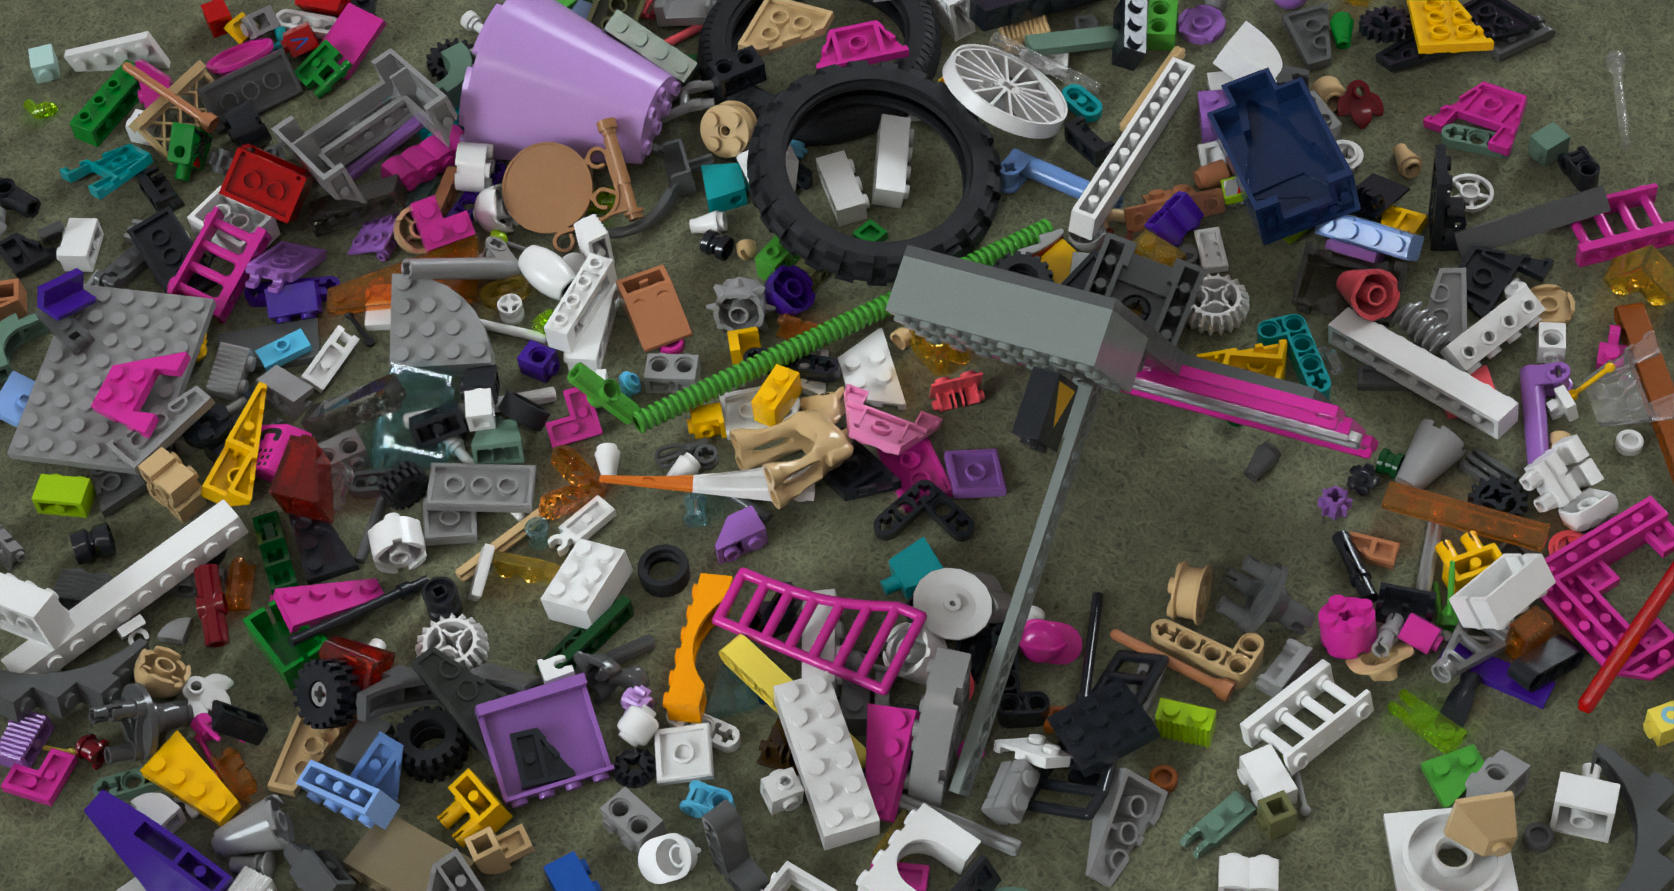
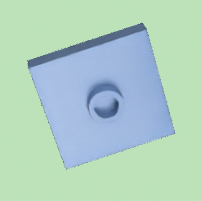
(15, 397)

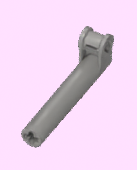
(493, 264)

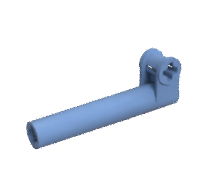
(1020, 166)

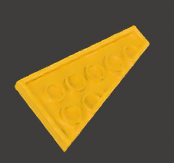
(1445, 27)

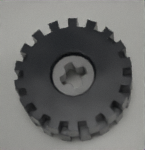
(341, 691)

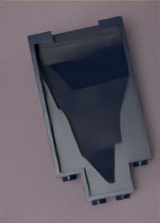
(1282, 156)

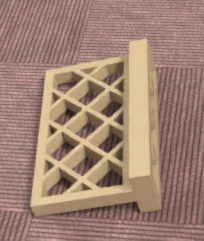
(161, 105)

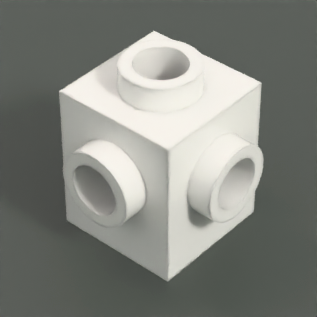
(782, 790)

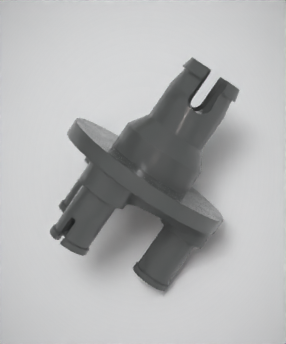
(1264, 597)
(140, 722)

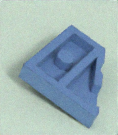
(381, 765)

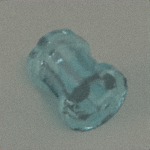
(695, 510)
(537, 530)

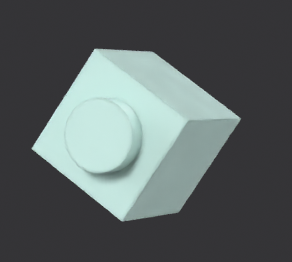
(44, 63)

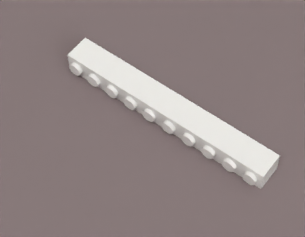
(1131, 149)
(134, 589)

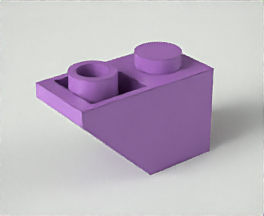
(740, 534)

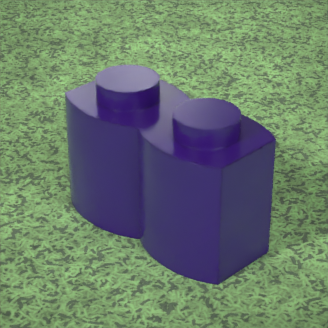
(1175, 218)

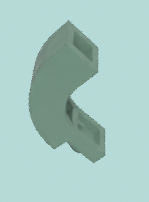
(456, 61)
(15, 333)

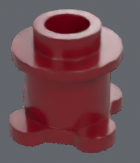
(92, 749)

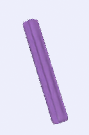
(384, 148)

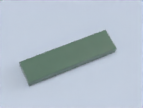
(1072, 40)

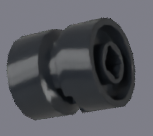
(93, 543)
(441, 598)

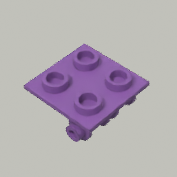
(376, 237)

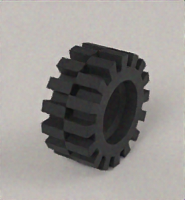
(403, 485)

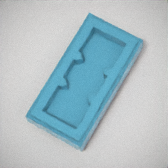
(284, 350)

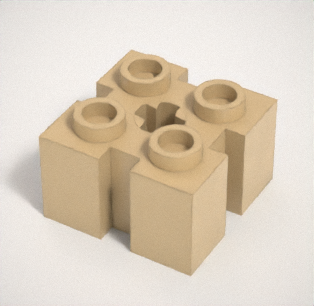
(173, 484)

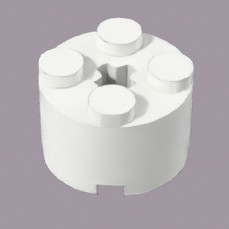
(474, 166)
(397, 543)
(916, 662)

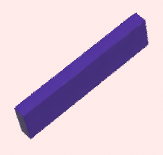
(1495, 675)

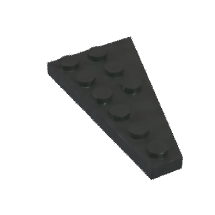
(457, 692)

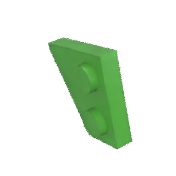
(1449, 773)

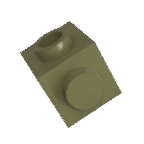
(1276, 815)

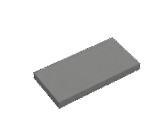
(481, 487)

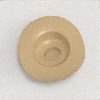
(1381, 668)

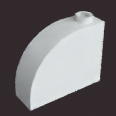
(1248, 53)

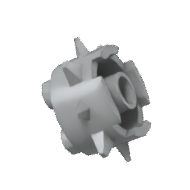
(740, 304)

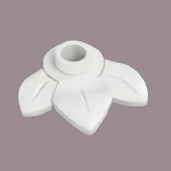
(212, 688)

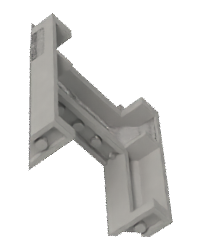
(365, 122)

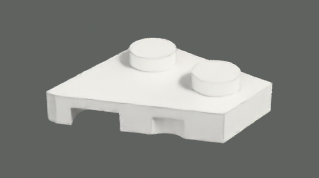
(1034, 750)

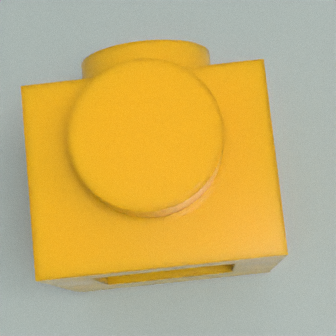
(707, 421)

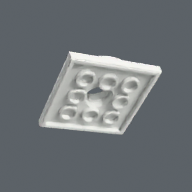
(1414, 847)

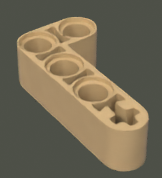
(1173, 639)

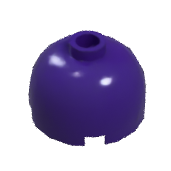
(789, 290)

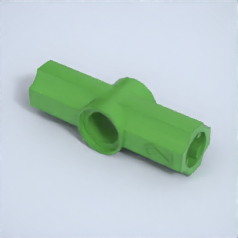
(602, 392)

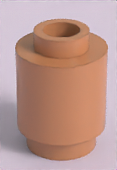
(1209, 175)

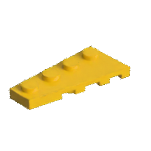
(188, 778)

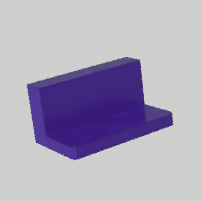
(64, 295)

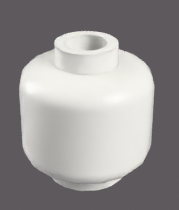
(638, 725)

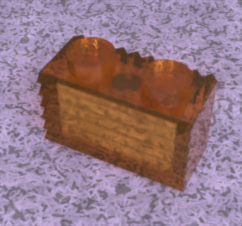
(1528, 632)

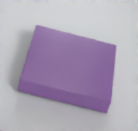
(1354, 251)
(975, 473)

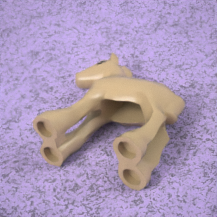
(806, 430)

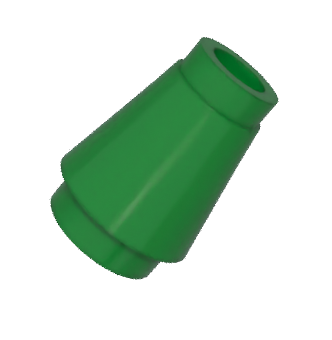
(1342, 29)

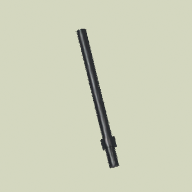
(401, 592)
(1091, 646)

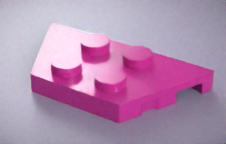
(859, 43)

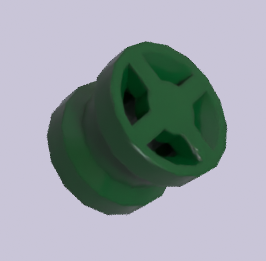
(1389, 463)

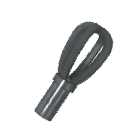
(686, 447)

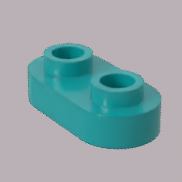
(1085, 103)

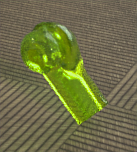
(40, 110)

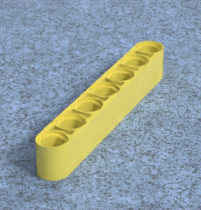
(762, 674)

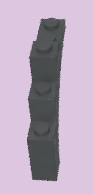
(404, 689)
(63, 691)
(1653, 833)

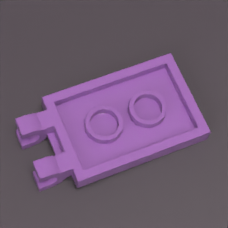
(283, 263)

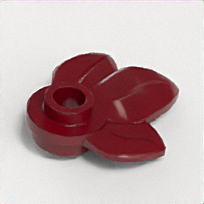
(1360, 107)

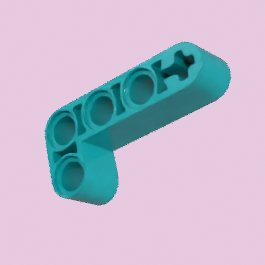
(1300, 349)

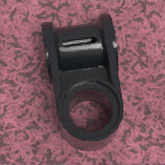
(1580, 168)

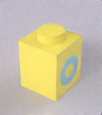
(1660, 723)

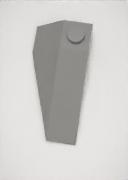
(1120, 823)

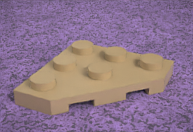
(784, 24)

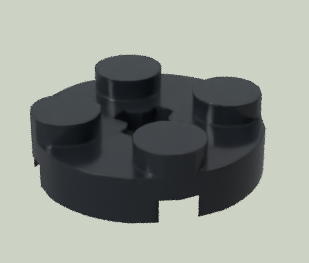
(214, 433)

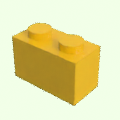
(776, 396)

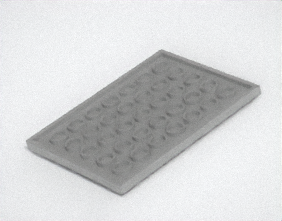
(126, 328)

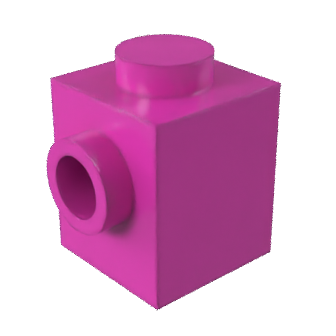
(1421, 634)

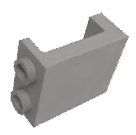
(682, 12)

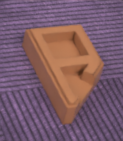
(1376, 550)

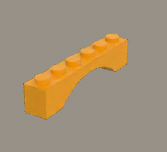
(687, 692)

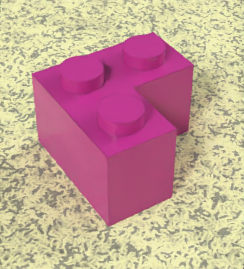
(435, 230)

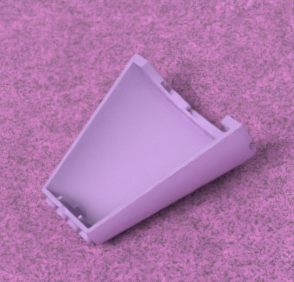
(551, 80)

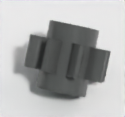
(221, 160)

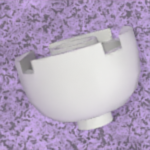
(491, 208)

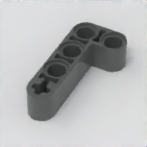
(730, 849)

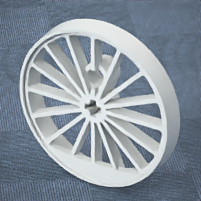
(981, 82)

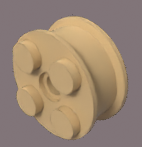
(728, 128)
(1190, 592)

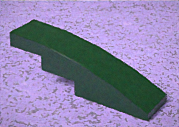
(274, 551)

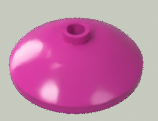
(239, 56)

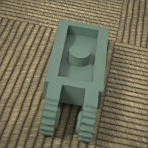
(1219, 824)

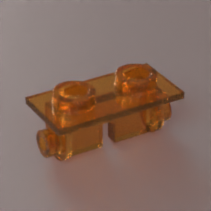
(792, 326)
(240, 585)
(240, 783)

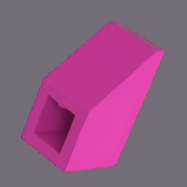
(146, 94)

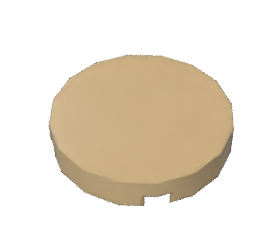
(1558, 311)

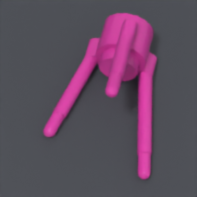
(202, 727)

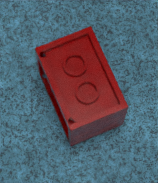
(267, 183)

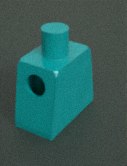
(725, 186)
(909, 568)

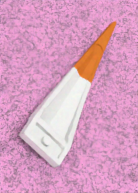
(739, 484)

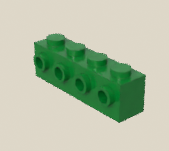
(106, 108)

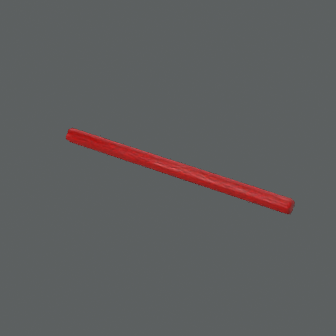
(1627, 643)

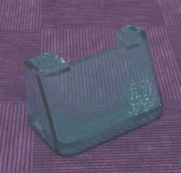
(392, 439)

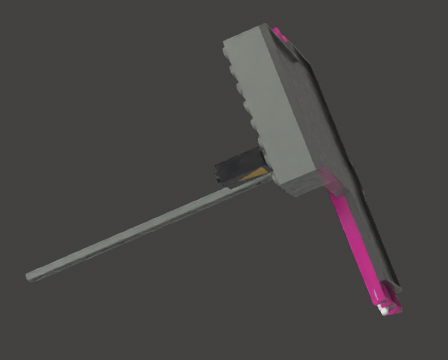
(1100, 346)

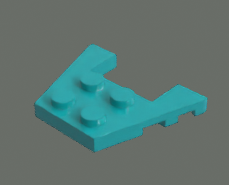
(115, 168)

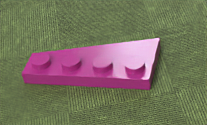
(321, 601)
(888, 755)

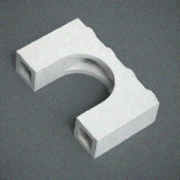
(923, 833)

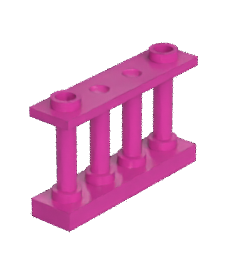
(1614, 245)
(232, 284)

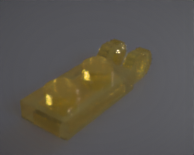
(524, 567)

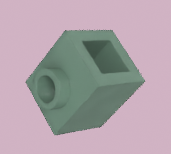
(1548, 144)

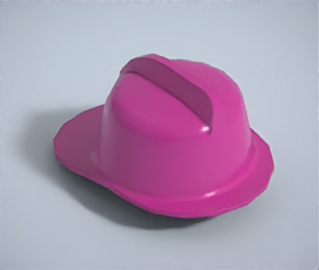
(1050, 642)

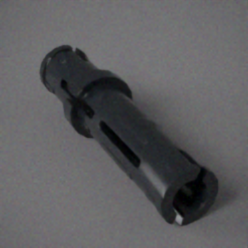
(1343, 545)

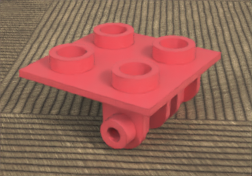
(967, 383)

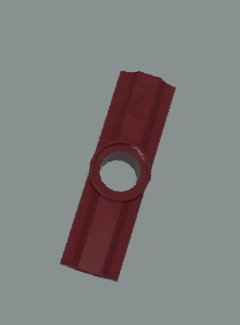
(211, 605)

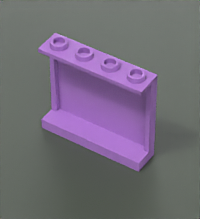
(566, 720)

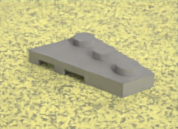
(1449, 301)

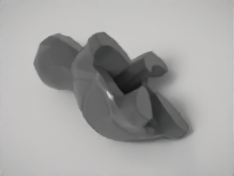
(606, 675)

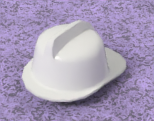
(667, 858)

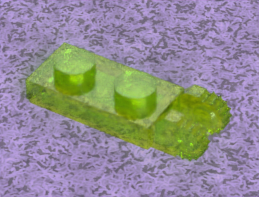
(1428, 723)

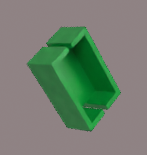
(274, 644)

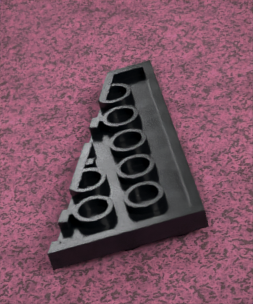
(1496, 18)

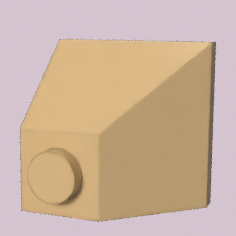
(1484, 823)

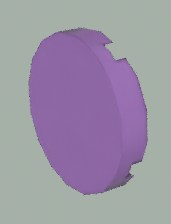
(1195, 28)

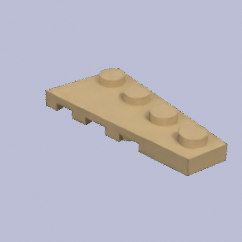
(301, 747)

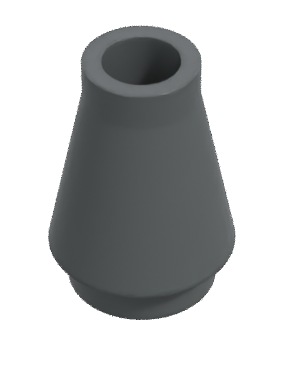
(1263, 460)

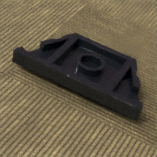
(861, 475)

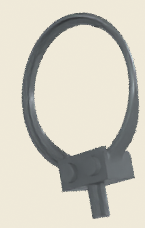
(681, 183)

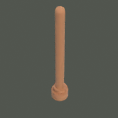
(207, 121)
(1221, 687)

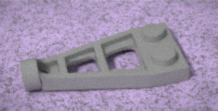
(1455, 664)

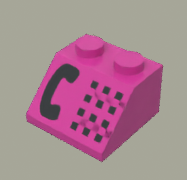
(272, 446)

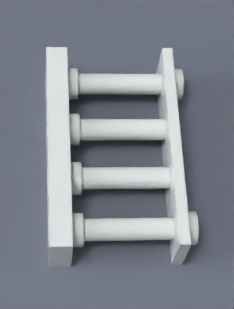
(1301, 695)

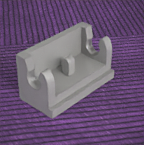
(286, 392)
(1286, 668)

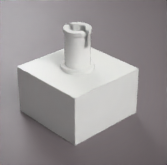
(1585, 804)

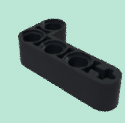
(1020, 702)

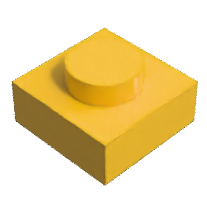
(234, 28)

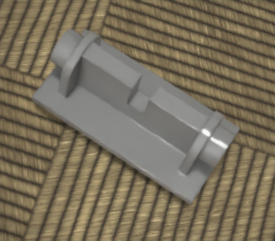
(10, 550)

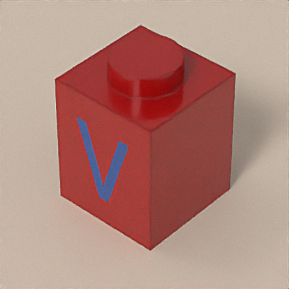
(299, 40)

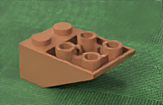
(653, 308)

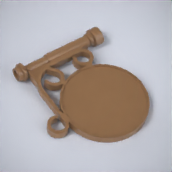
(553, 186)

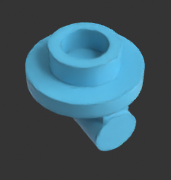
(629, 384)

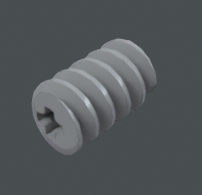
(1422, 328)

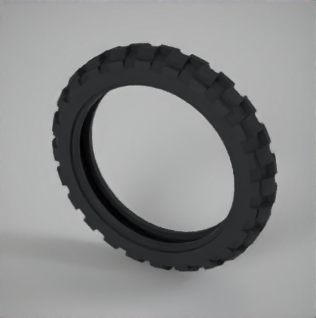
(875, 85)

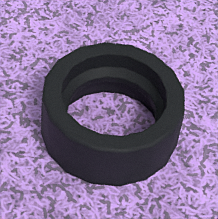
(524, 411)
(659, 554)

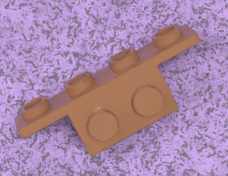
(1209, 202)

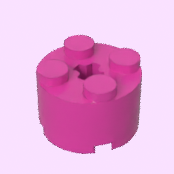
(1347, 626)

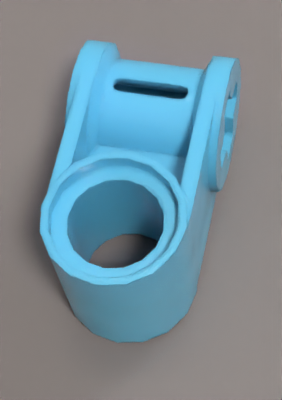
(703, 799)

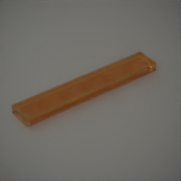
(1466, 516)

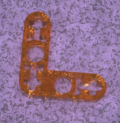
(585, 487)

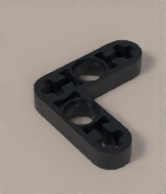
(927, 505)

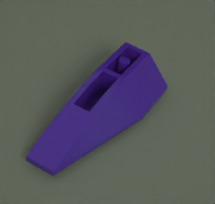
(151, 851)

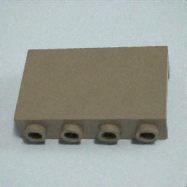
(397, 858)

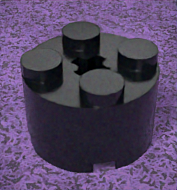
(245, 125)

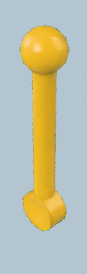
(1609, 368)

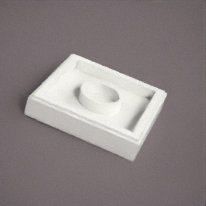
(684, 754)

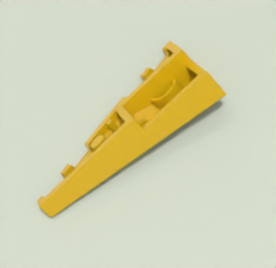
(1265, 360)
(236, 466)

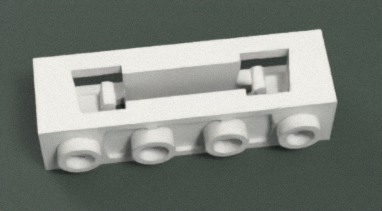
(580, 303)

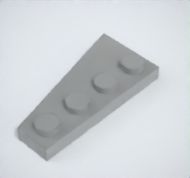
(172, 423)

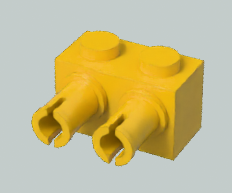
(1467, 564)
(479, 801)

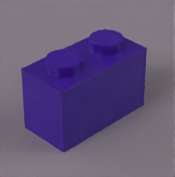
(294, 302)

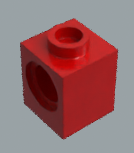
(216, 16)

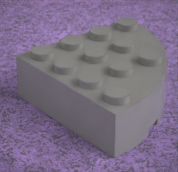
(435, 328)
(939, 725)

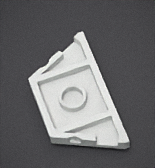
(872, 369)

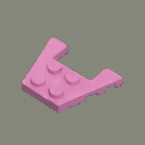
(883, 429)

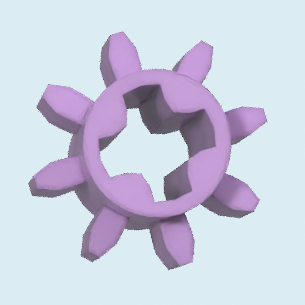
(637, 696)

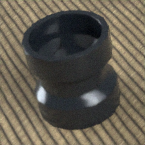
(717, 245)

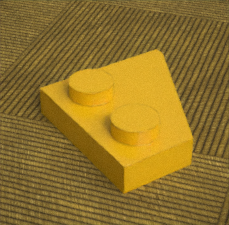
(1404, 219)

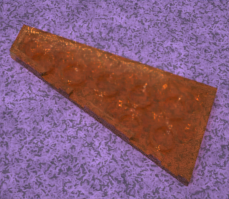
(374, 289)

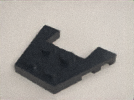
(1492, 271)

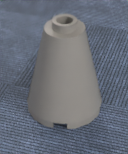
(1429, 455)
(255, 830)

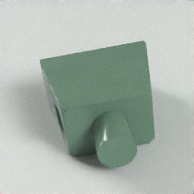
(499, 444)

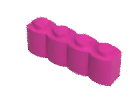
(423, 161)

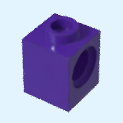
(538, 361)

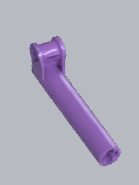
(1536, 385)

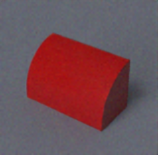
(324, 7)

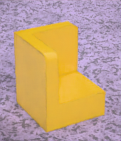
(742, 340)

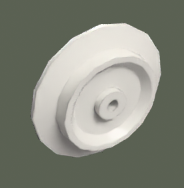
(954, 603)

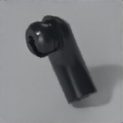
(804, 177)

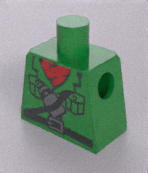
(188, 149)

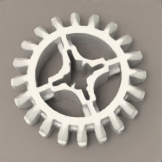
(1215, 312)
(458, 635)

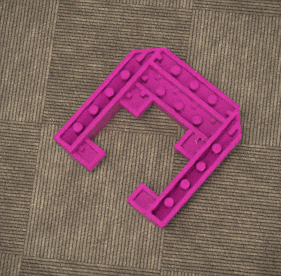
(1585, 575)

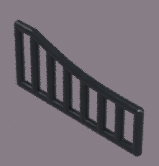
(1099, 792)

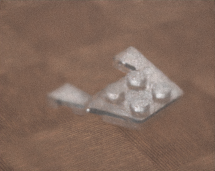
(1620, 396)

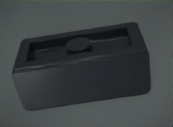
(238, 723)

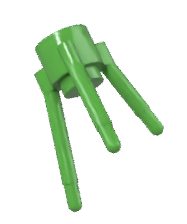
(1447, 617)

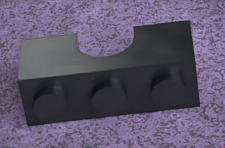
(1131, 21)

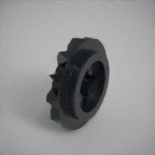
(637, 777)

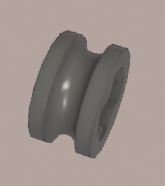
(703, 450)

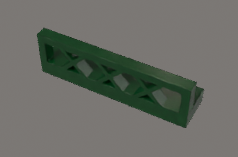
(595, 635)

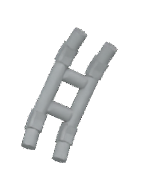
(688, 105)

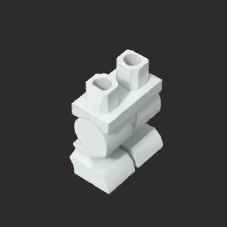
(1556, 482)

